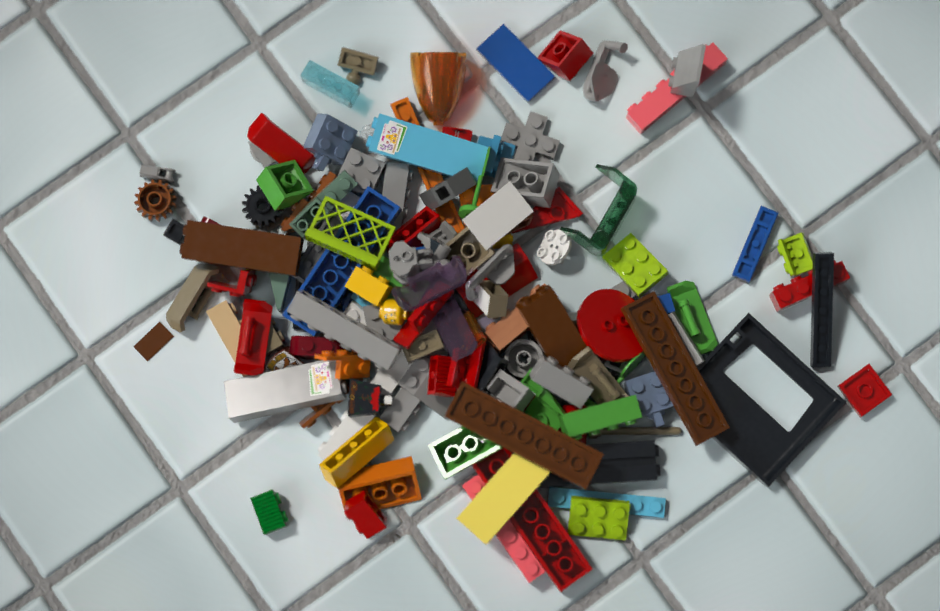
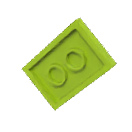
(635, 265)
(598, 517)

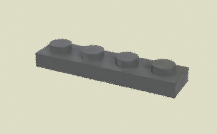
(314, 251)

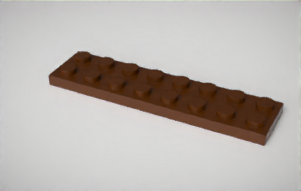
(675, 368)
(524, 435)

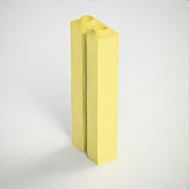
(502, 497)

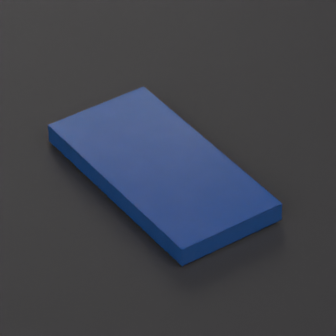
(515, 63)

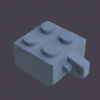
(329, 141)
(650, 396)

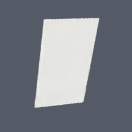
(497, 215)

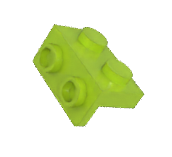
(796, 254)

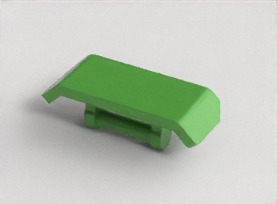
(693, 315)

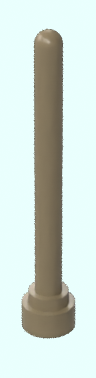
(638, 431)

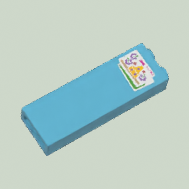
(425, 147)

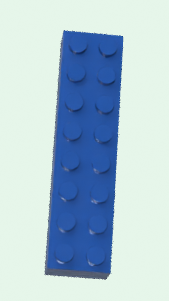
(332, 270)

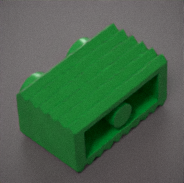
(269, 512)

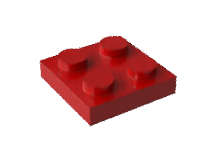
(864, 390)

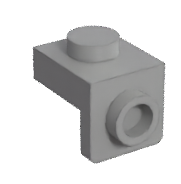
(444, 232)

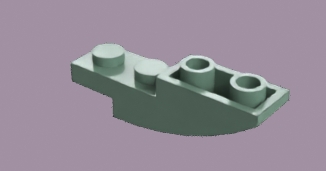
(336, 190)

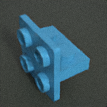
(498, 150)

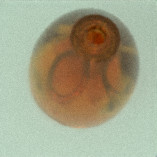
(438, 82)

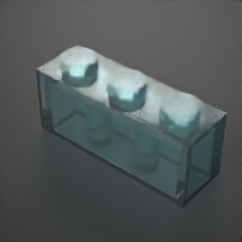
(330, 83)

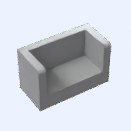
(510, 390)

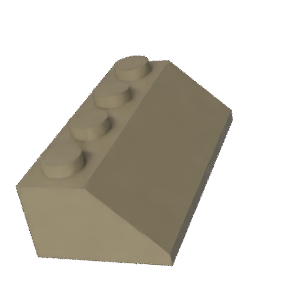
(469, 250)

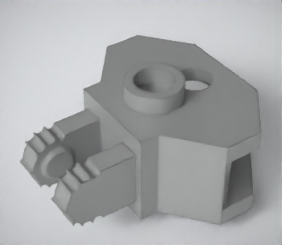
(406, 261)

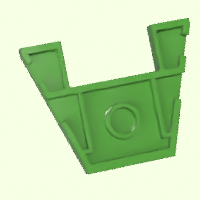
(544, 405)

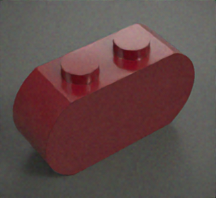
(306, 346)

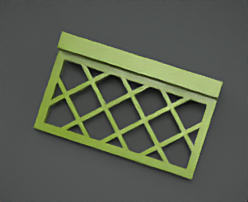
(347, 249)

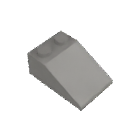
(687, 71)
(532, 179)
(416, 383)

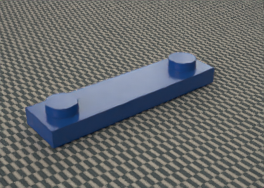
(755, 244)

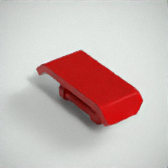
(279, 143)
(253, 337)

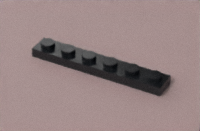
(822, 309)

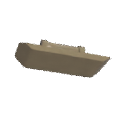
(189, 294)
(603, 383)

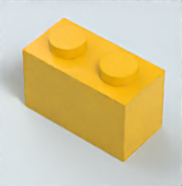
(369, 286)

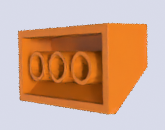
(386, 483)

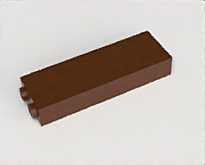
(241, 248)
(551, 325)

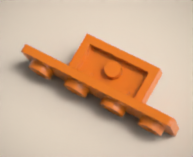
(348, 364)

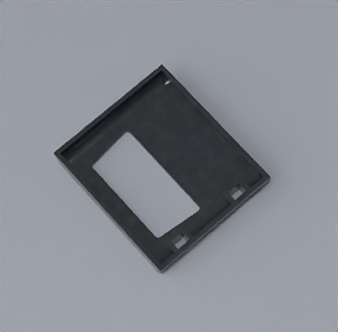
(753, 434)

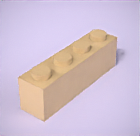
(227, 326)

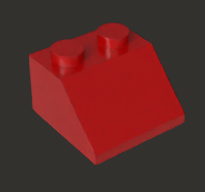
(565, 55)

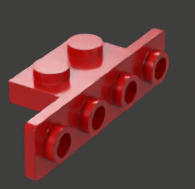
(419, 320)
(466, 369)

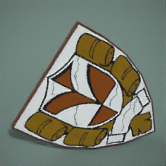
(282, 360)

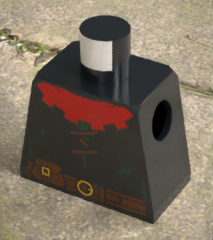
(366, 399)

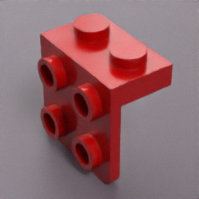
(246, 281)

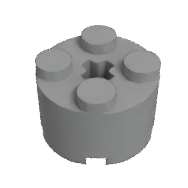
(522, 348)

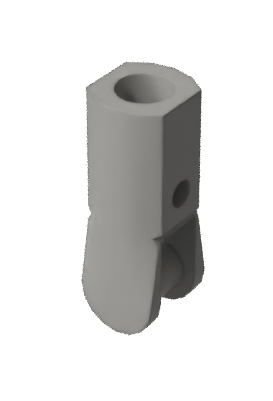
(155, 173)

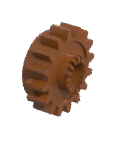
(146, 196)

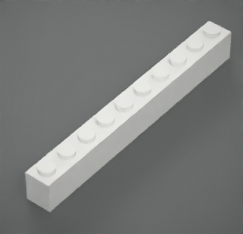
(389, 382)

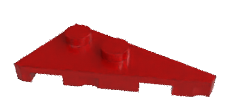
(561, 209)

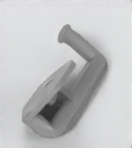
(601, 77)
(497, 269)

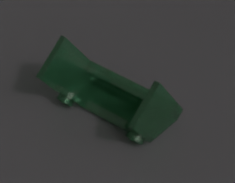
(613, 217)

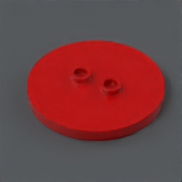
(605, 326)

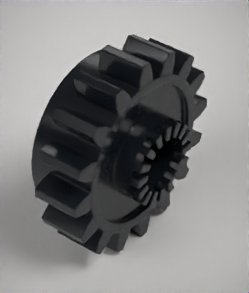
(260, 216)

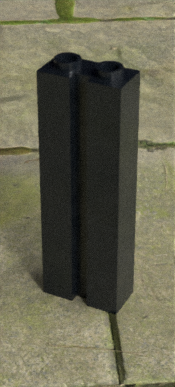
(619, 464)

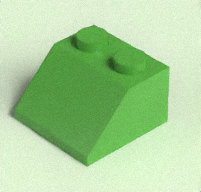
(284, 184)

